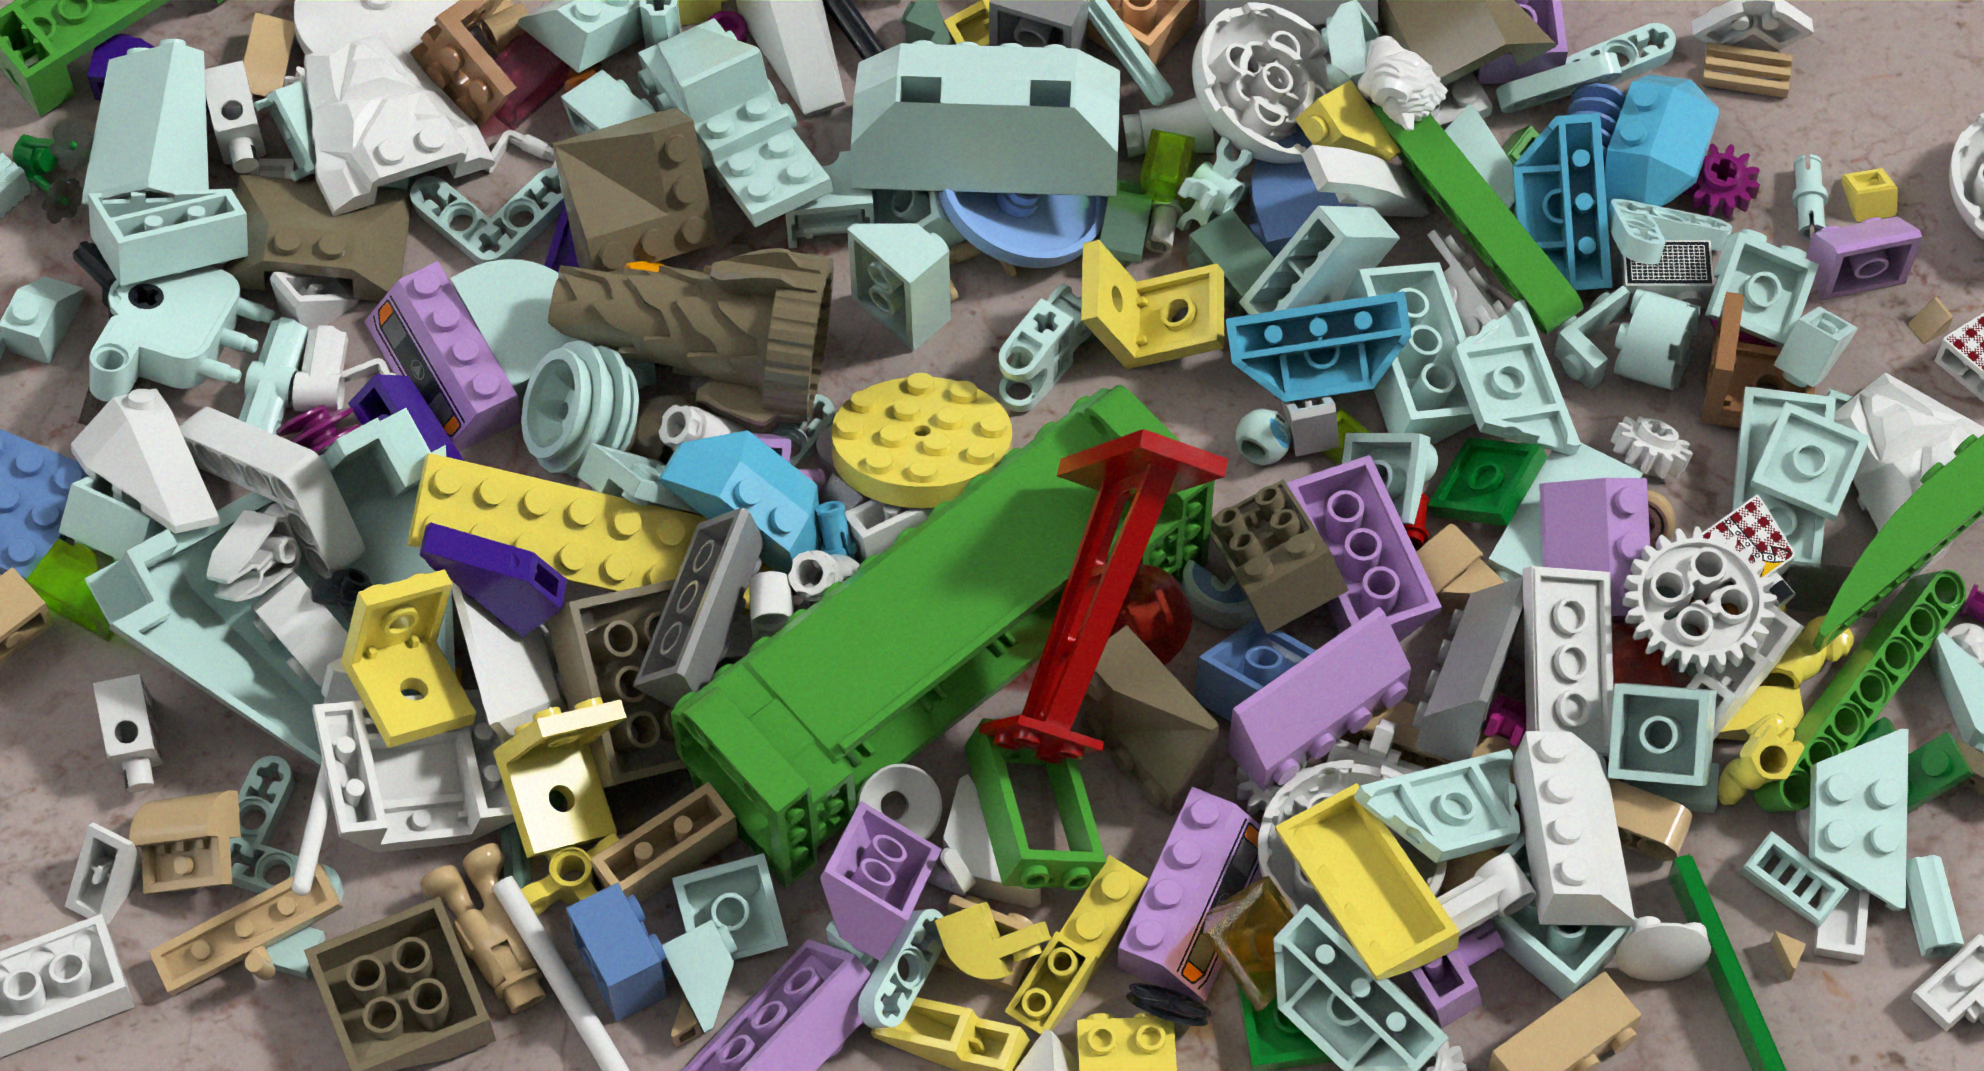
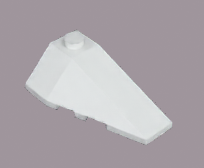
(799, 49)
(146, 457)

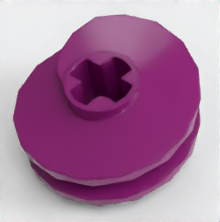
(317, 428)

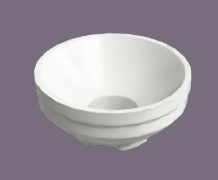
(918, 789)

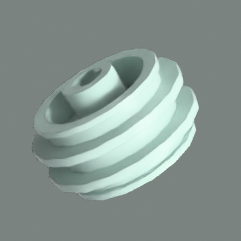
(578, 400)

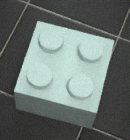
(1662, 734)

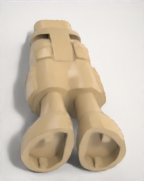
(489, 932)

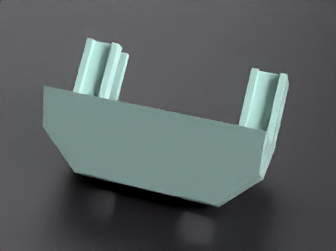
(986, 120)

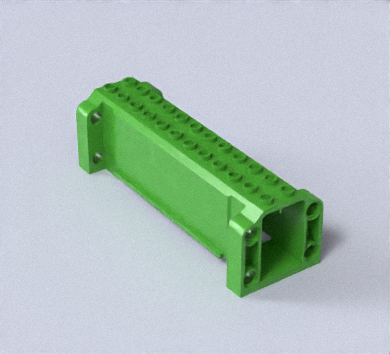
(912, 639)

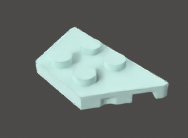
(1514, 384)
(1449, 806)
(1862, 816)

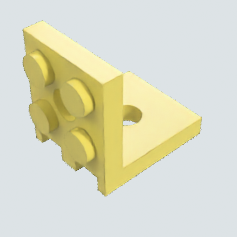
(1137, 316)
(397, 649)
(557, 756)

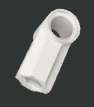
(322, 371)
(1494, 890)

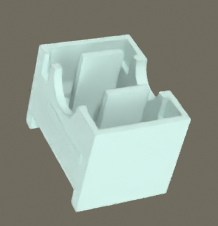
(833, 211)

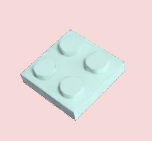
(1810, 461)

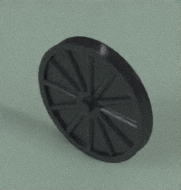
(1168, 1004)

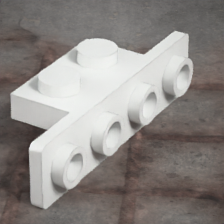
(1466, 285)

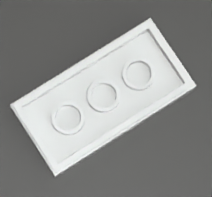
(1569, 653)

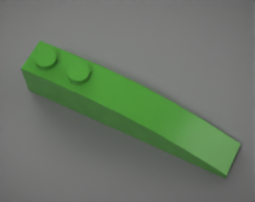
(1921, 528)

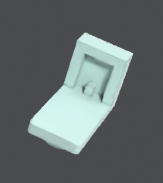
(1574, 349)

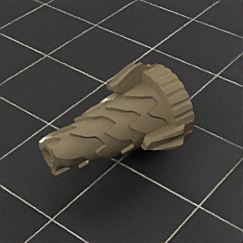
(743, 322)

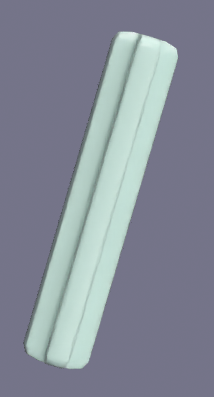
(1129, 52)

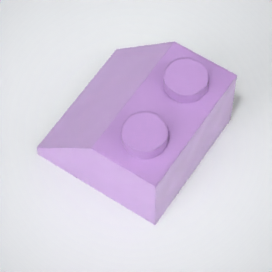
(1863, 255)

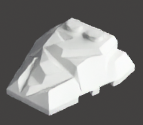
(382, 122)
(1906, 440)

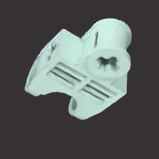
(1042, 347)

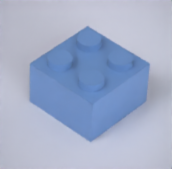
(619, 951)

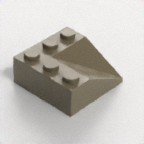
(635, 191)
(1150, 722)
(401, 991)

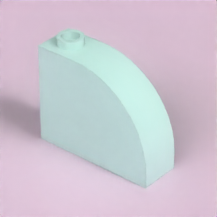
(1321, 259)
(512, 311)

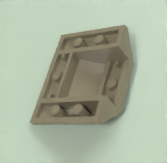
(297, 234)

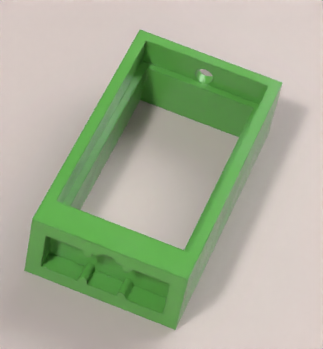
(1014, 859)

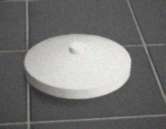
(337, 22)

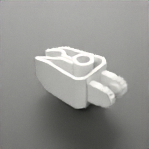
(254, 555)

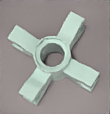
(1215, 186)

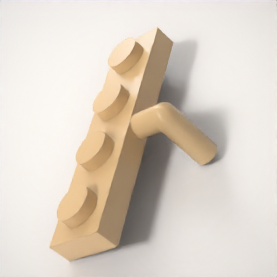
(243, 934)

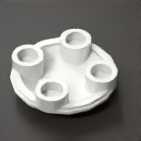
(1662, 950)

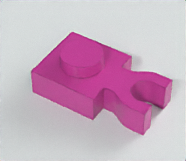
(1507, 719)

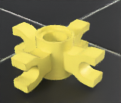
(553, 887)

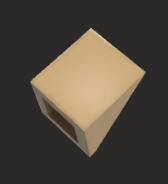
(1931, 321)
(1788, 951)
(685, 1026)

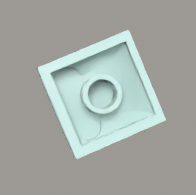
(1348, 42)
(1403, 463)
(734, 896)

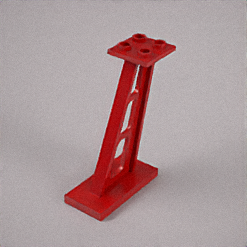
(1131, 469)

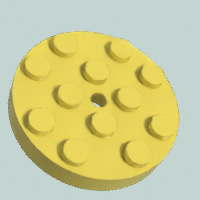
(918, 439)

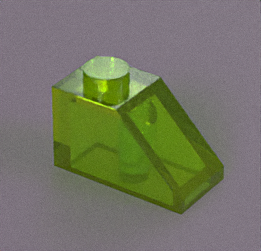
(1166, 165)
(63, 588)

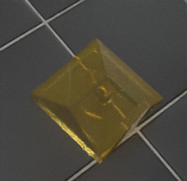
(1243, 937)

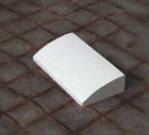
(59, 984)

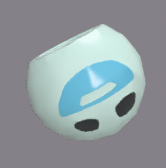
(1263, 436)

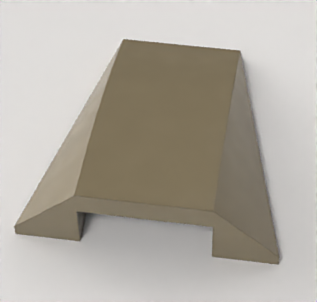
(1463, 33)

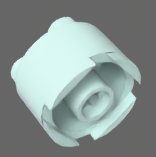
(1657, 340)

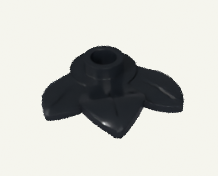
(341, 590)

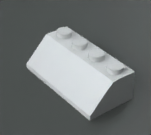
(1571, 832)

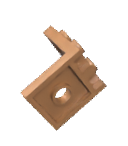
(461, 64)
(1736, 366)

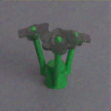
(41, 155)

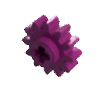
(1724, 182)

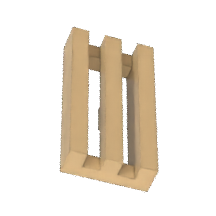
(1747, 64)

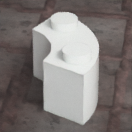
(301, 626)

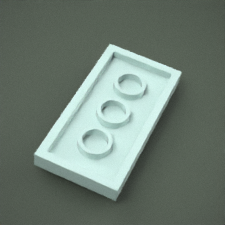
(1758, 418)

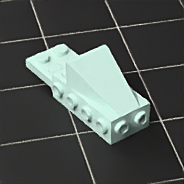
(737, 119)

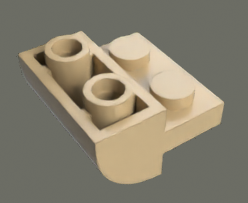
(186, 841)

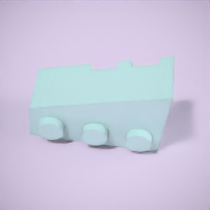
(602, 103)
(167, 235)

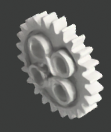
(1722, 633)

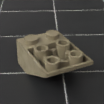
(1276, 556)

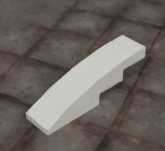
(1364, 181)
(1738, 683)

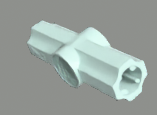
(271, 378)

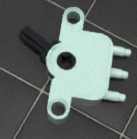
(166, 327)

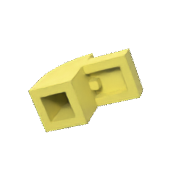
(976, 945)

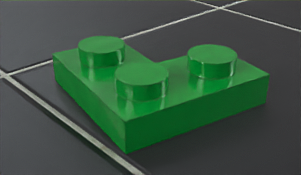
(1930, 768)

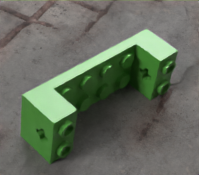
(49, 34)

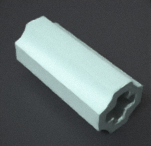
(659, 20)
(1932, 908)

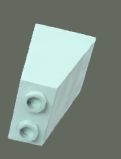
(151, 124)

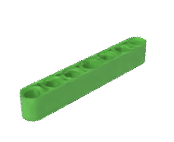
(1484, 221)
(1926, 603)

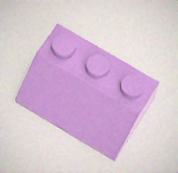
(1596, 528)
(876, 879)

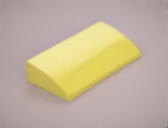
(1369, 885)

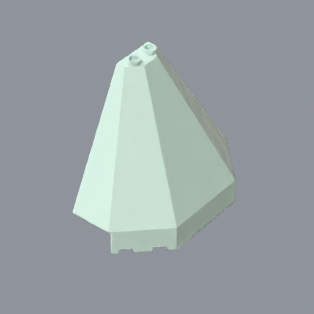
(169, 607)

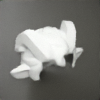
(1400, 82)

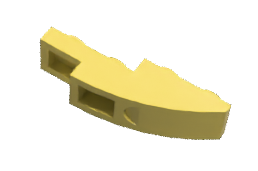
(1079, 948)

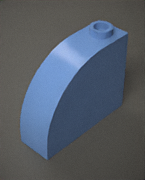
(1284, 197)

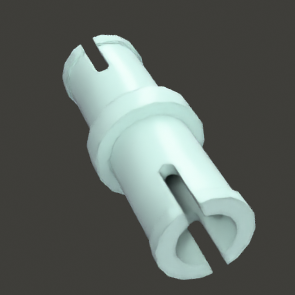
(1809, 196)

